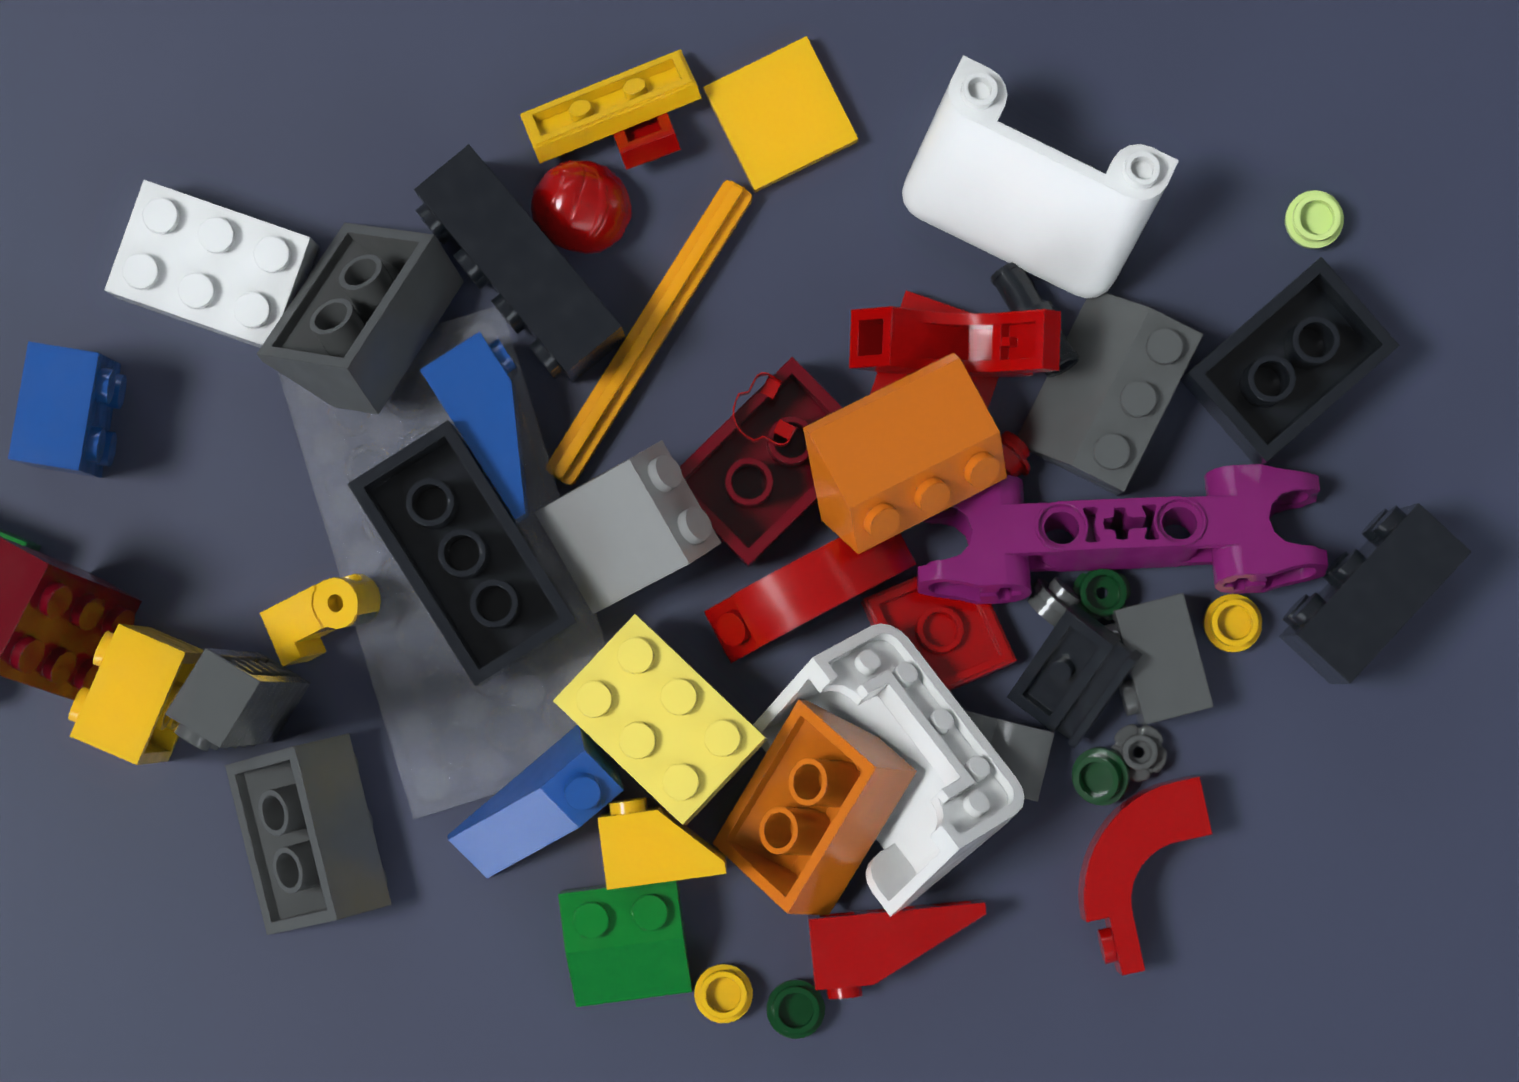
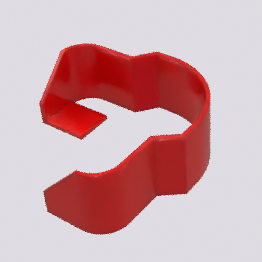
(769, 389)

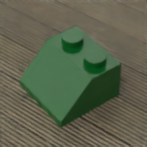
(624, 942)

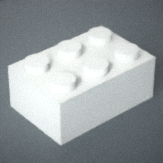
(209, 264)

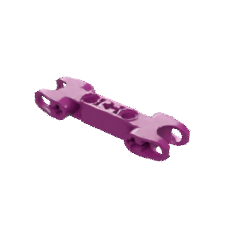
(1225, 526)

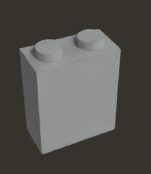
(628, 527)

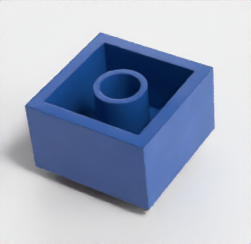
(67, 410)

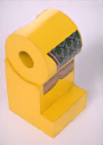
(305, 617)

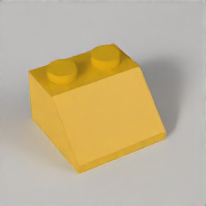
(652, 847)

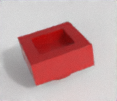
(647, 141)

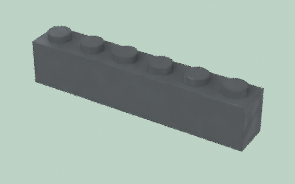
(235, 700)

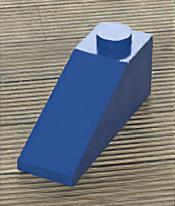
(484, 408)
(540, 804)

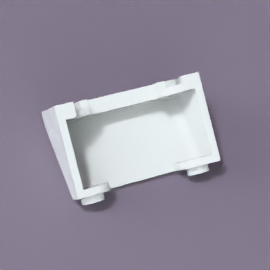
(1026, 196)
(960, 781)

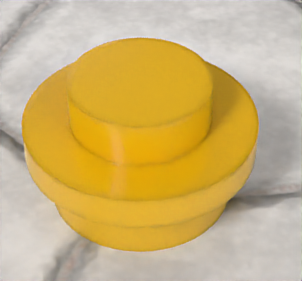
(1232, 623)
(723, 993)

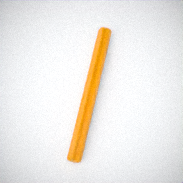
(649, 331)

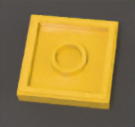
(780, 114)

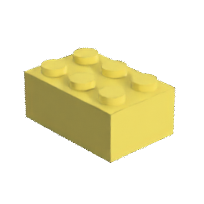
(660, 720)

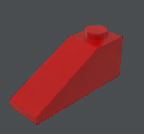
(870, 945)

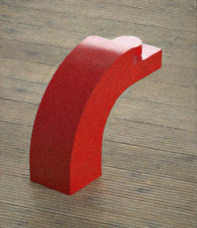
(987, 343)
(803, 592)
(1120, 847)

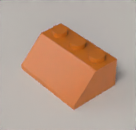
(903, 454)
(813, 809)

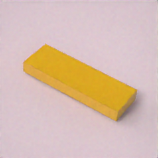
(610, 106)

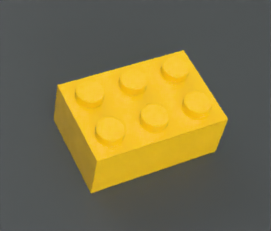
(132, 692)

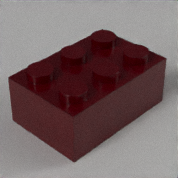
(758, 487)
(54, 619)

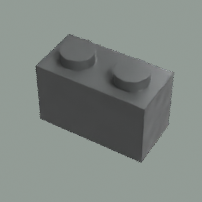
(1170, 672)

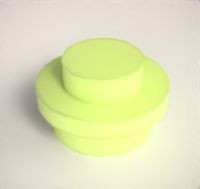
(1314, 219)

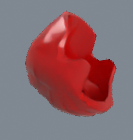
(581, 206)

